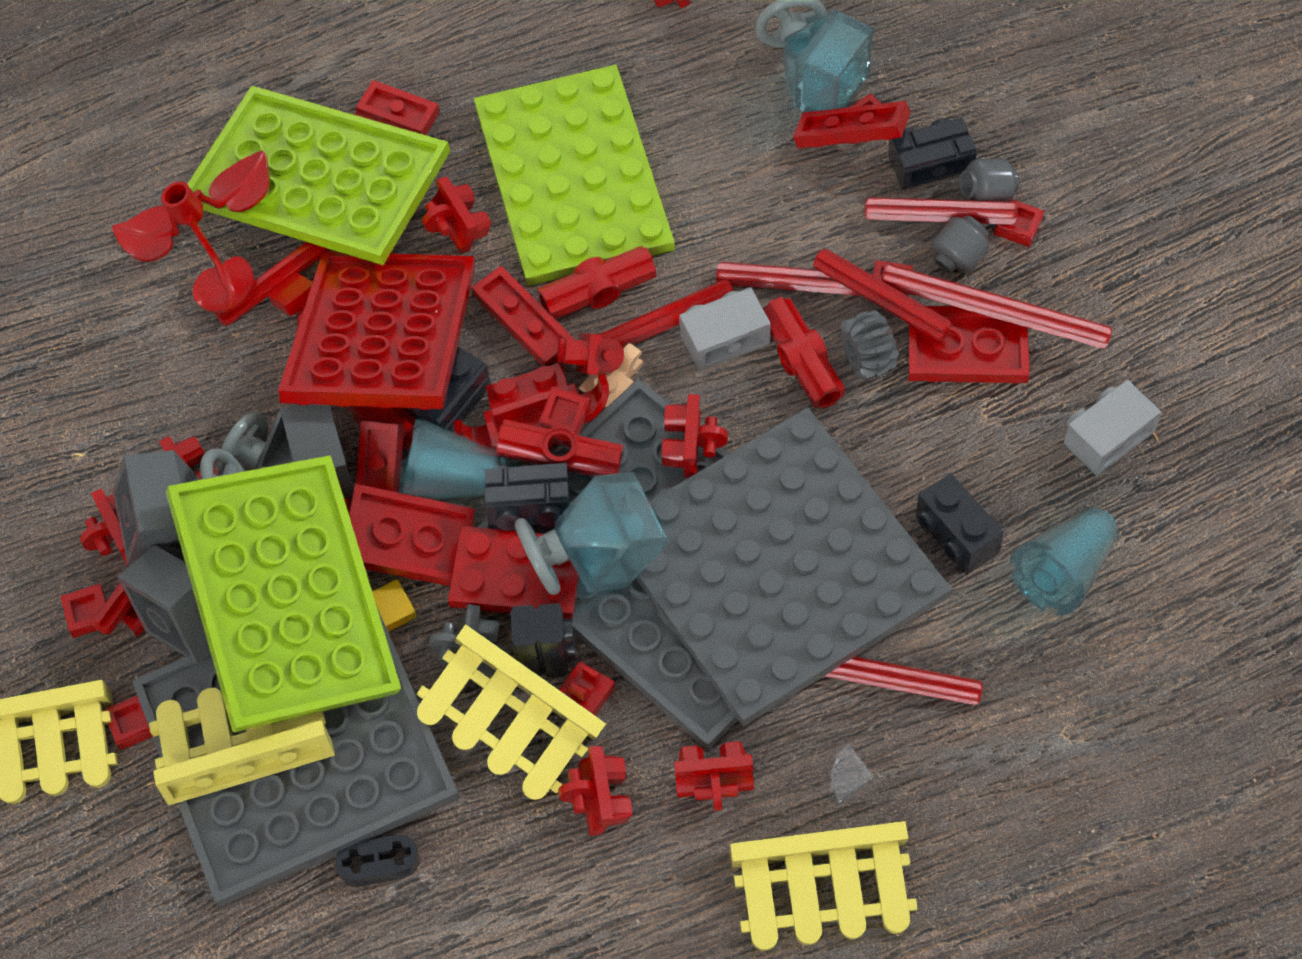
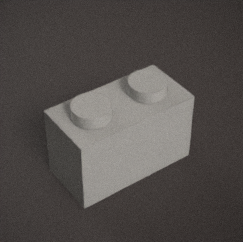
(724, 328)
(1111, 426)

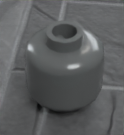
(989, 180)
(960, 245)

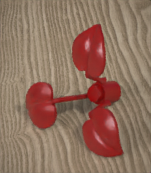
(152, 231)

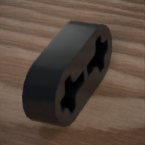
(380, 870)

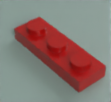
(852, 124)
(520, 315)

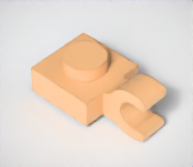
(619, 379)

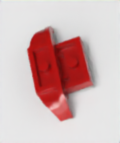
(523, 401)

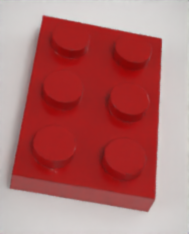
(972, 351)
(407, 533)
(498, 575)

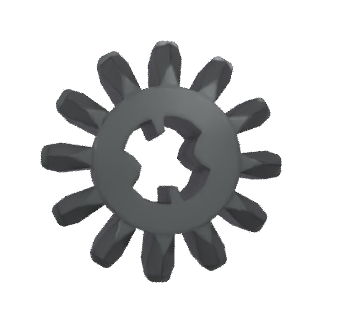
(869, 344)

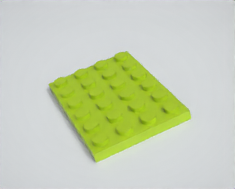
(330, 173)
(572, 173)
(282, 592)

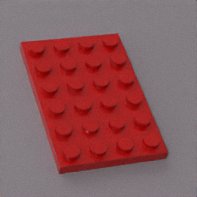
(379, 332)

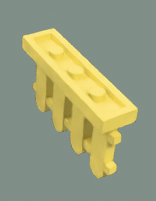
(495, 694)
(47, 729)
(225, 758)
(843, 869)

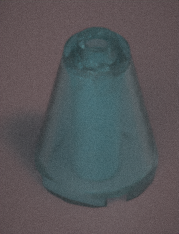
(447, 464)
(1064, 561)

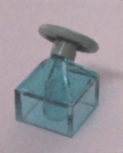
(821, 59)
(603, 532)

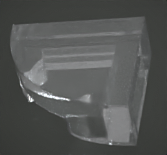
(849, 775)

